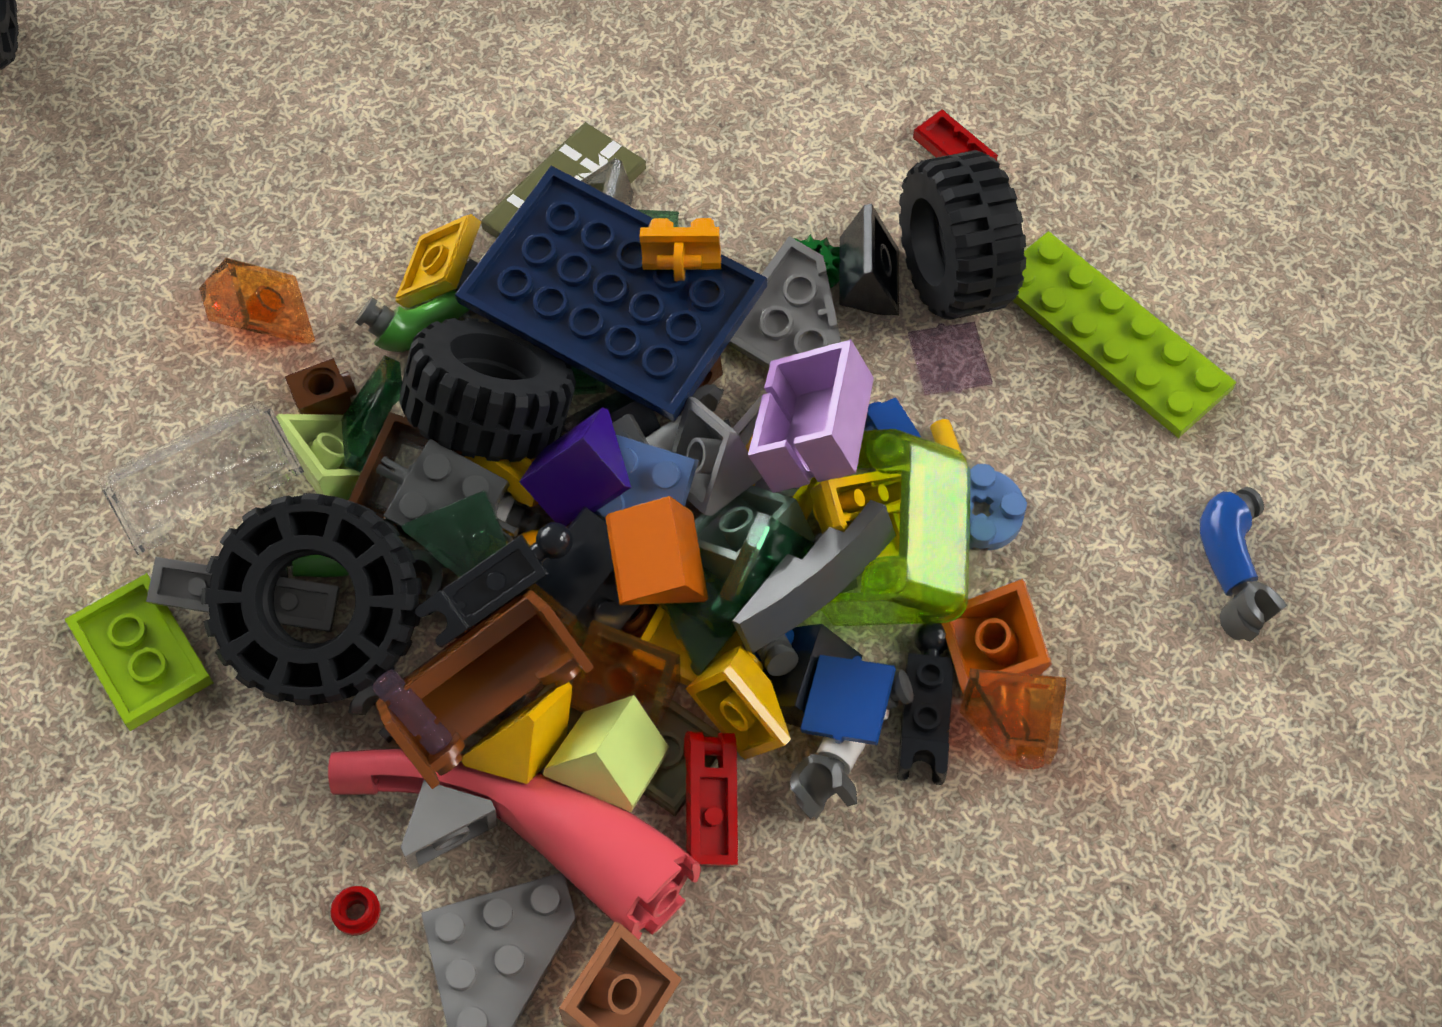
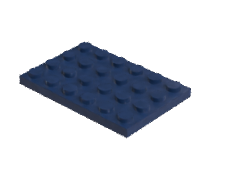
(577, 288)

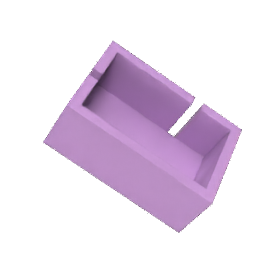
(812, 417)

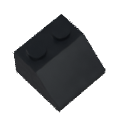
(586, 575)

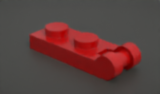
(711, 800)

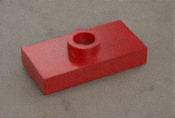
(945, 137)

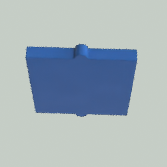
(848, 699)

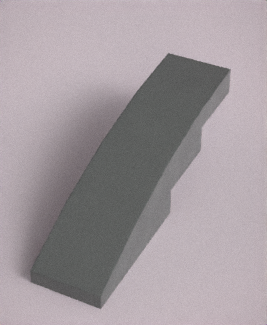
(807, 584)

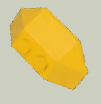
(842, 499)

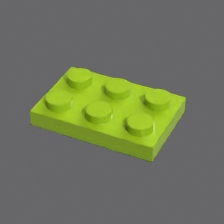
(138, 653)

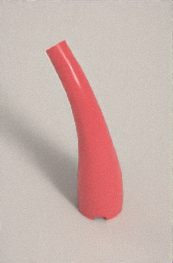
(598, 847)

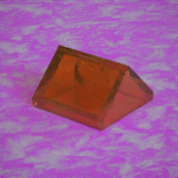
(624, 669)

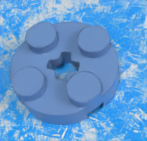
(1006, 508)

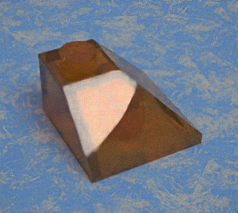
(256, 301)
(1016, 713)

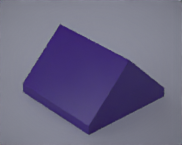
(578, 470)

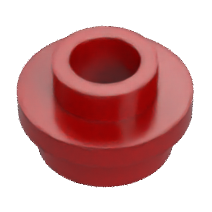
(352, 896)

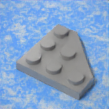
(793, 310)
(497, 949)

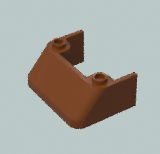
(485, 675)

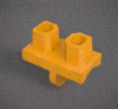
(680, 247)

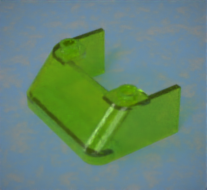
(932, 567)

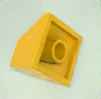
(741, 702)

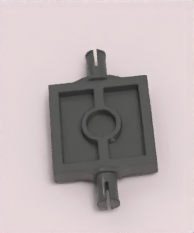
(437, 481)

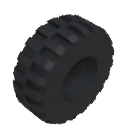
(244, 589)

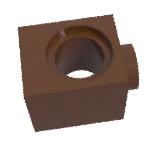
(320, 378)

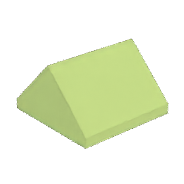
(320, 451)
(610, 753)

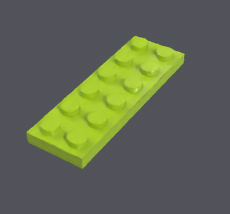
(1119, 337)

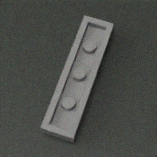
(295, 601)

